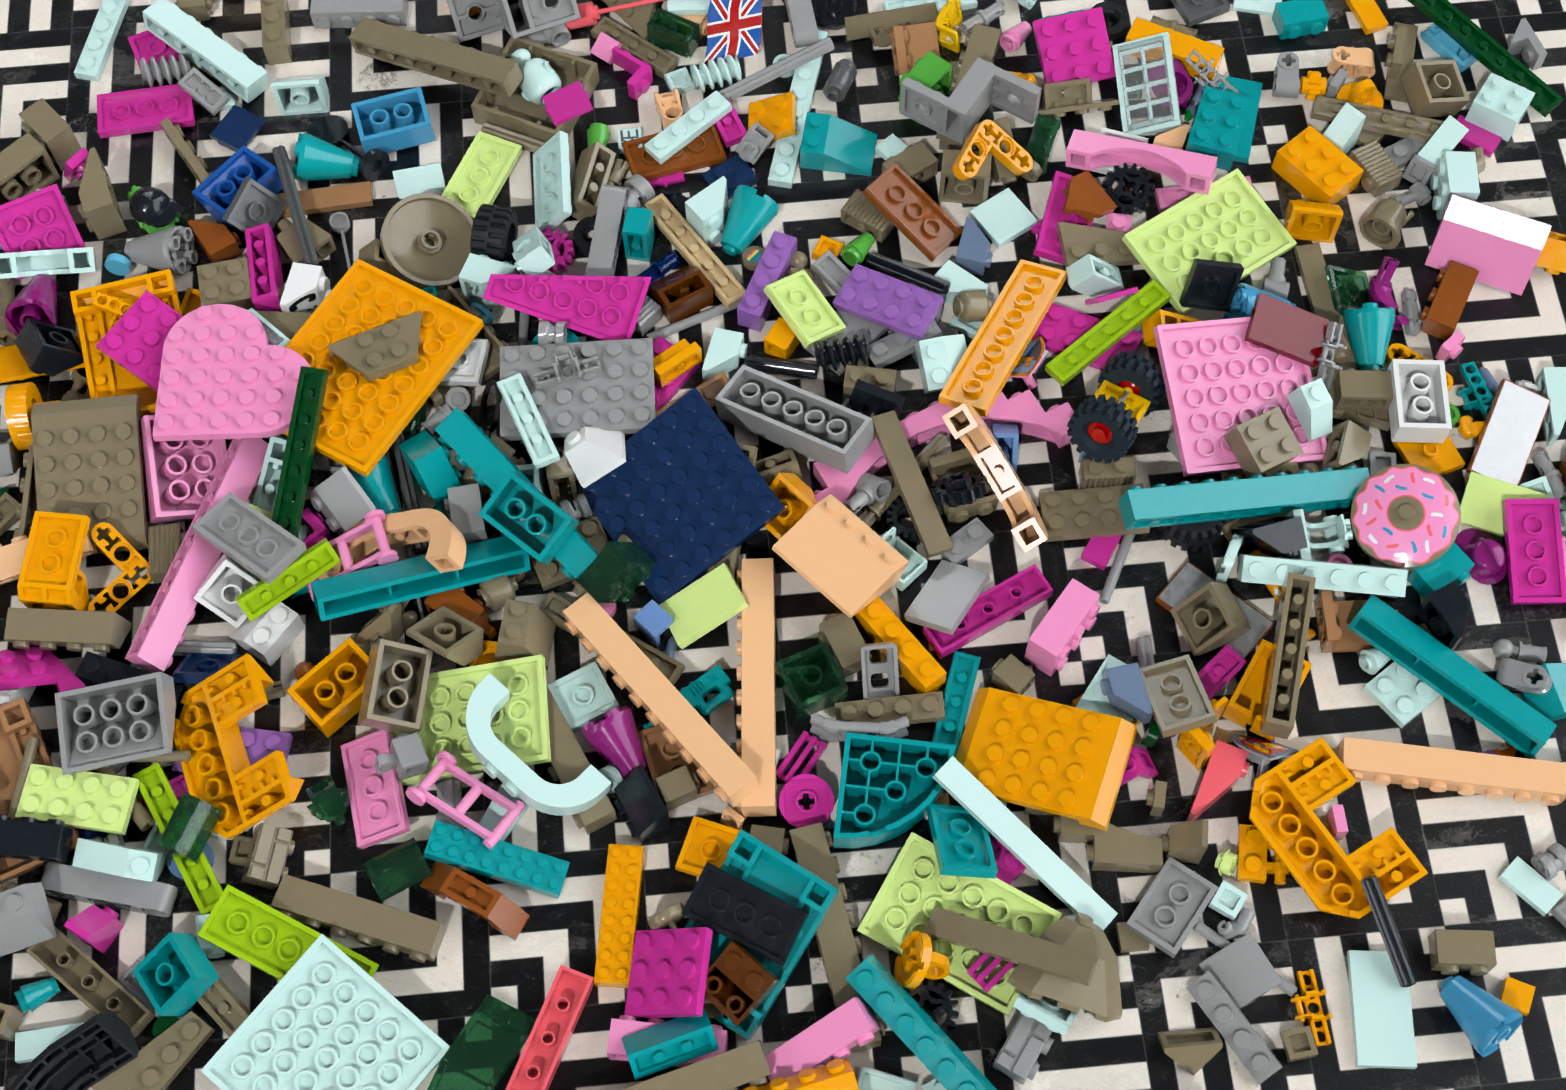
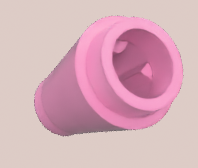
(1014, 37)

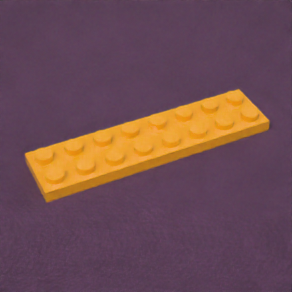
(1003, 337)

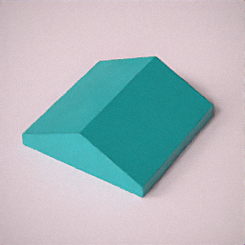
(1552, 703)

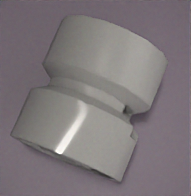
(639, 191)

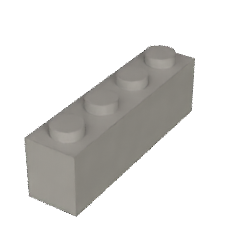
(350, 12)

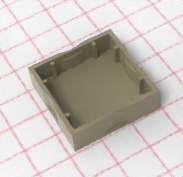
(523, 115)

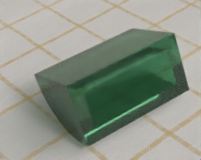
(189, 828)
(397, 869)

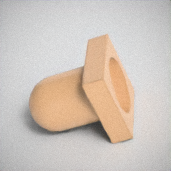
(733, 817)

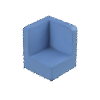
(652, 622)

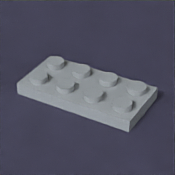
(249, 538)

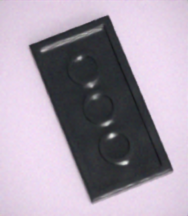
(745, 913)

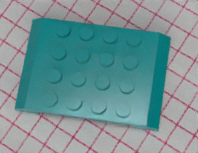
(787, 880)

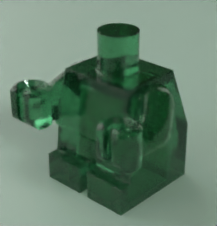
(328, 801)

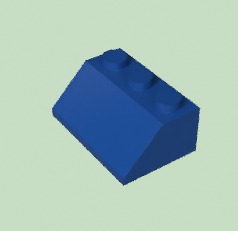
(222, 185)

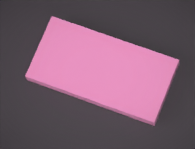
(374, 799)

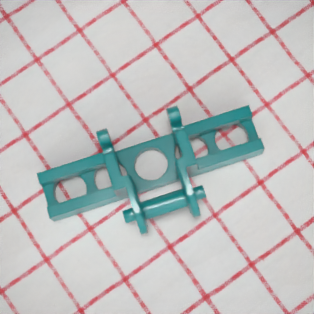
(1473, 386)

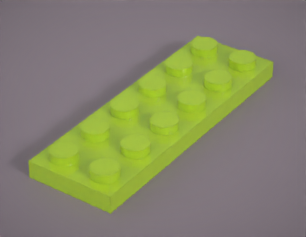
(263, 934)

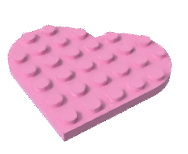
(224, 378)

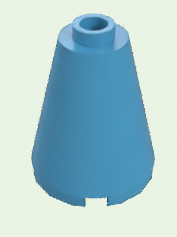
(1479, 1014)

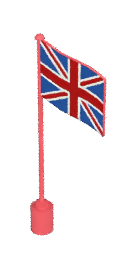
(732, 25)

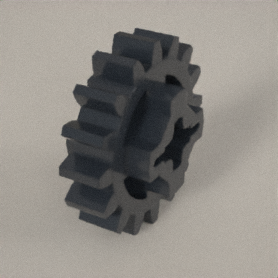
(1123, 179)
(959, 489)
(940, 1006)

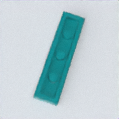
(957, 698)

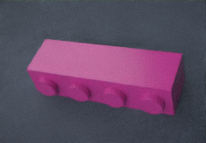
(264, 268)

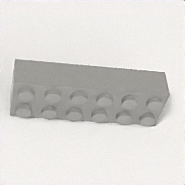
(795, 418)

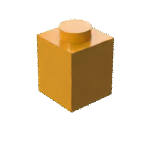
(780, 340)

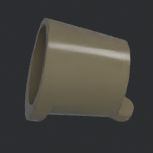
(1384, 223)

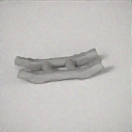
(836, 730)

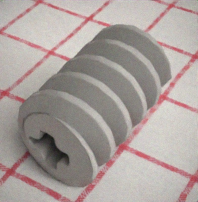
(163, 69)

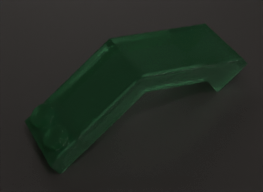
(483, 1048)

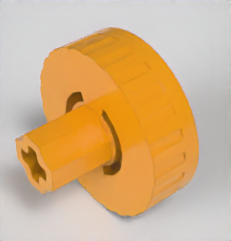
(18, 409)

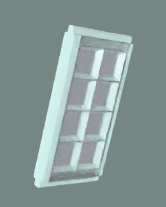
(1147, 85)

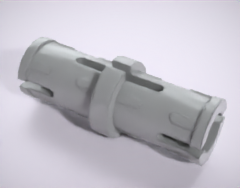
(982, 17)
(1546, 468)

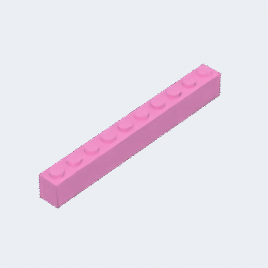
(195, 558)

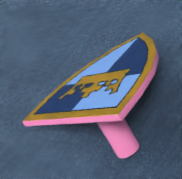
(1029, 362)

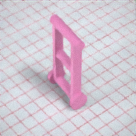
(373, 521)
(448, 763)

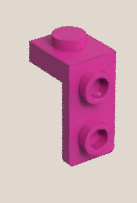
(641, 71)
(317, 526)

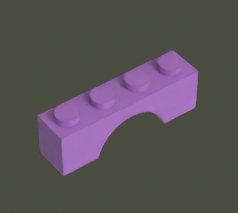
(775, 261)

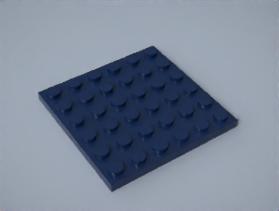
(683, 495)

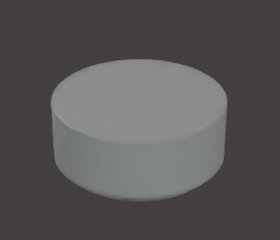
(457, 397)

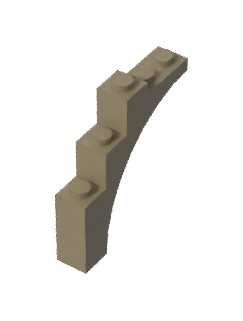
(1110, 849)

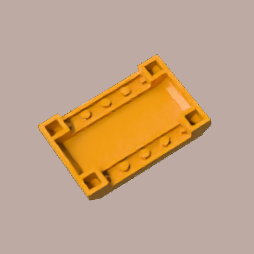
(103, 374)
(1047, 754)

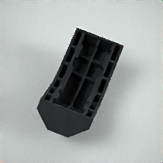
(81, 1056)

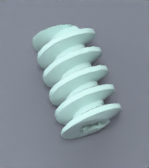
(716, 73)

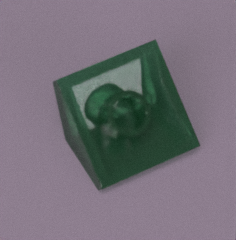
(1347, 288)

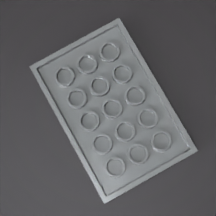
(610, 400)

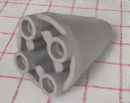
(164, 250)

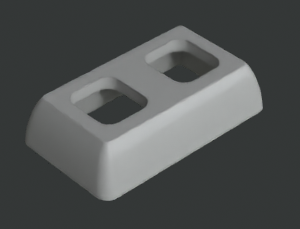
(889, 666)

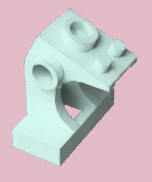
(1335, 531)

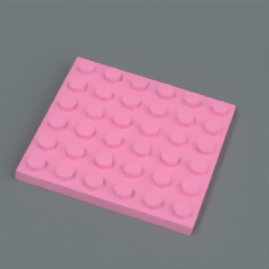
(1221, 382)

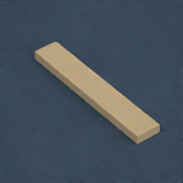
(695, 250)

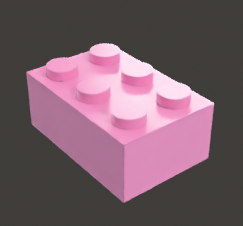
(1062, 628)

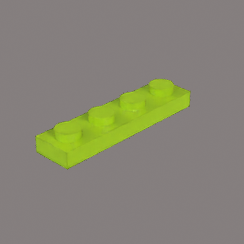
(301, 572)

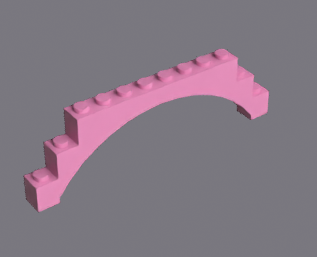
(923, 426)

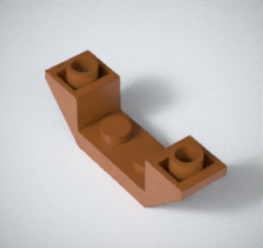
(476, 897)

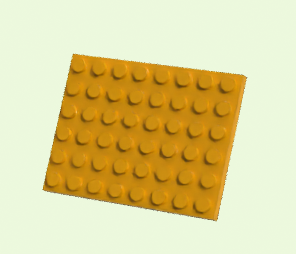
(364, 416)

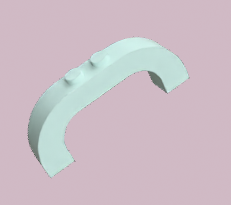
(517, 777)

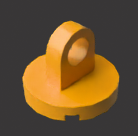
(1362, 93)
(919, 961)

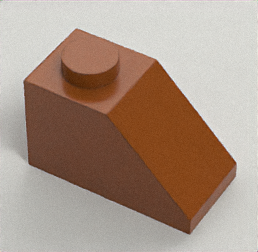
(216, 240)

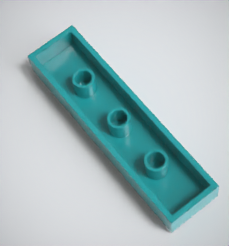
(502, 862)

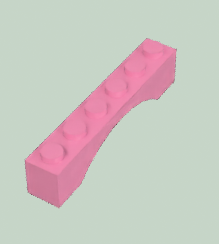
(1188, 169)

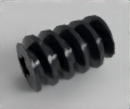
(841, 352)

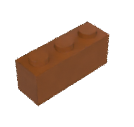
(1448, 300)

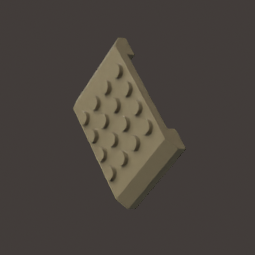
(92, 464)

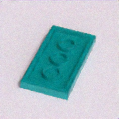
(1253, 90)

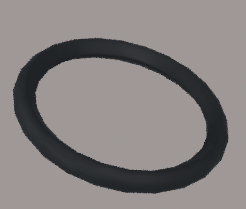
(483, 407)

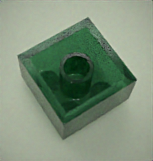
(616, 572)
(811, 680)

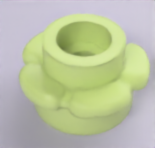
(1226, 862)

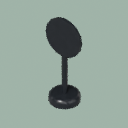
(334, 131)

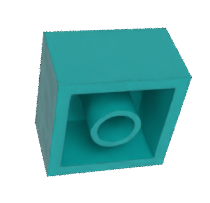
(430, 465)
(175, 974)

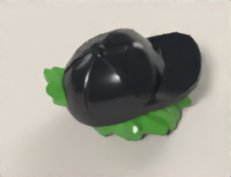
(153, 208)

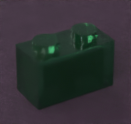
(673, 33)
(1043, 140)

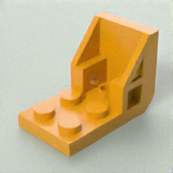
(52, 563)

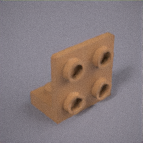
(911, 43)
(1332, 624)

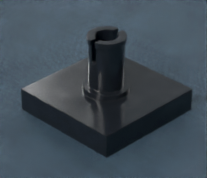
(1211, 285)
(874, 400)

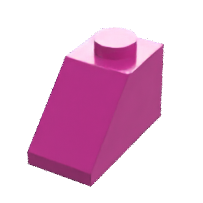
(95, 927)

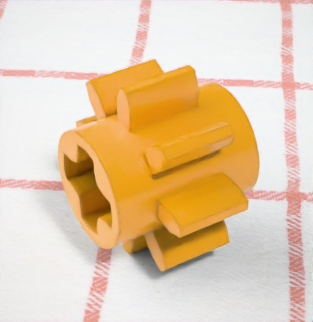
(1312, 85)

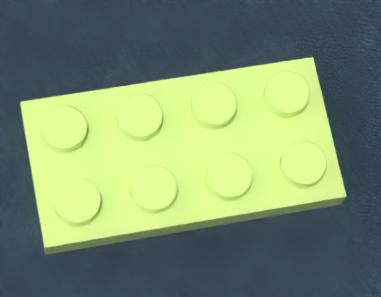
(482, 172)
(78, 799)

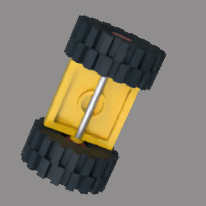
(1109, 418)

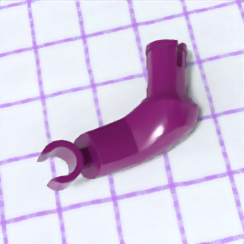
(1381, 287)

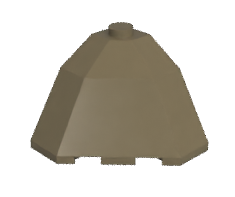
(1103, 994)

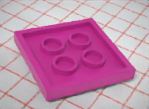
(1074, 47)
(38, 223)
(139, 338)
(669, 973)

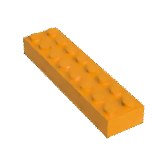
(619, 915)

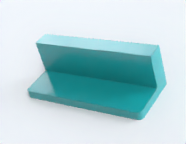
(669, 1044)

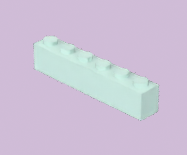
(205, 49)
(1328, 575)

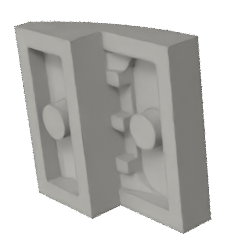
(1242, 970)

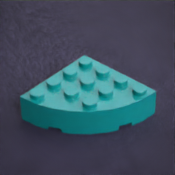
(885, 787)

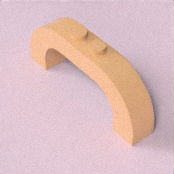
(973, 432)
(445, 548)

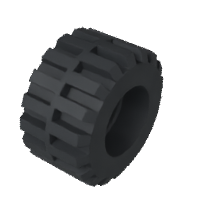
(494, 232)
(1193, 534)

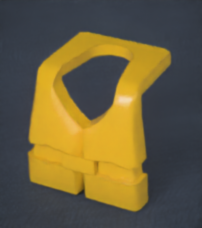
(946, 21)

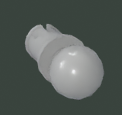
(1505, 649)

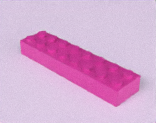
(993, 609)

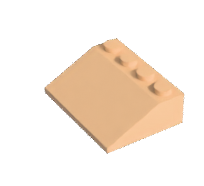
(841, 556)

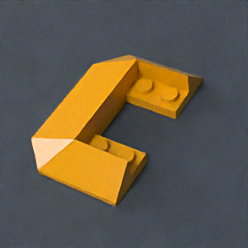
(219, 761)
(1285, 818)

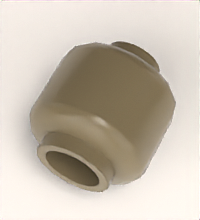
(971, 305)
(496, 591)

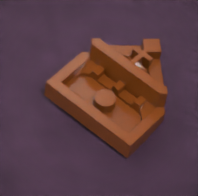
(1087, 198)

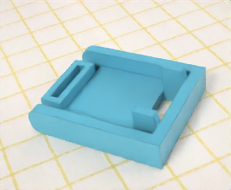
(1447, 47)

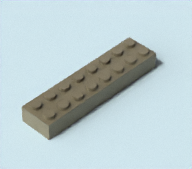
(90, 981)

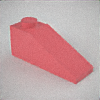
(1220, 775)

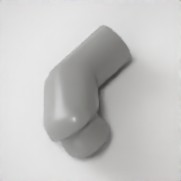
(1237, 928)

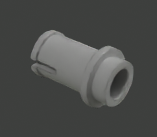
(436, 418)

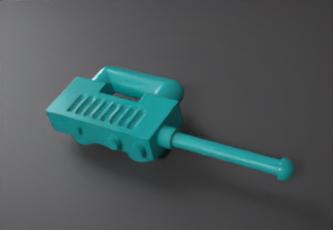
(711, 681)

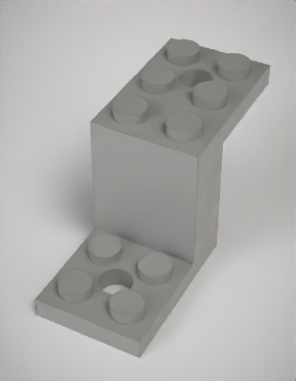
(514, 16)
(978, 89)

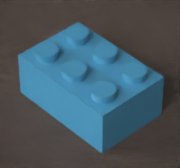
(393, 121)

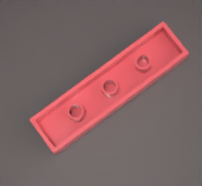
(552, 1031)

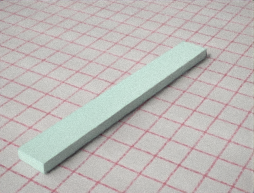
(1023, 843)

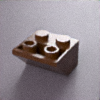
(682, 293)
(738, 983)

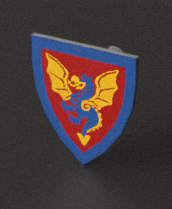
(1261, 751)

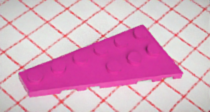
(589, 304)

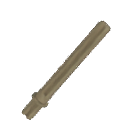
(873, 512)

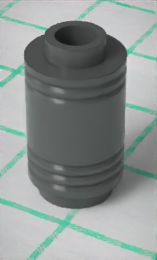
(840, 80)

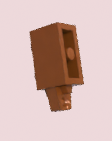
(464, 606)

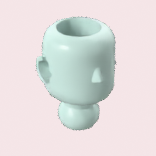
(538, 76)

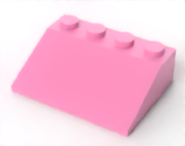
(1490, 241)
(177, 473)

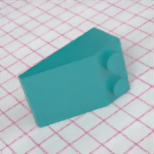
(836, 145)

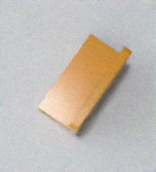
(676, 361)

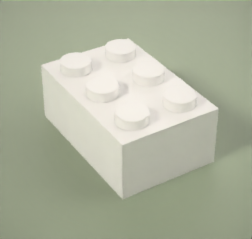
(1419, 401)

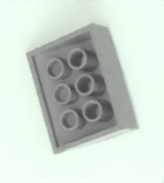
(116, 722)

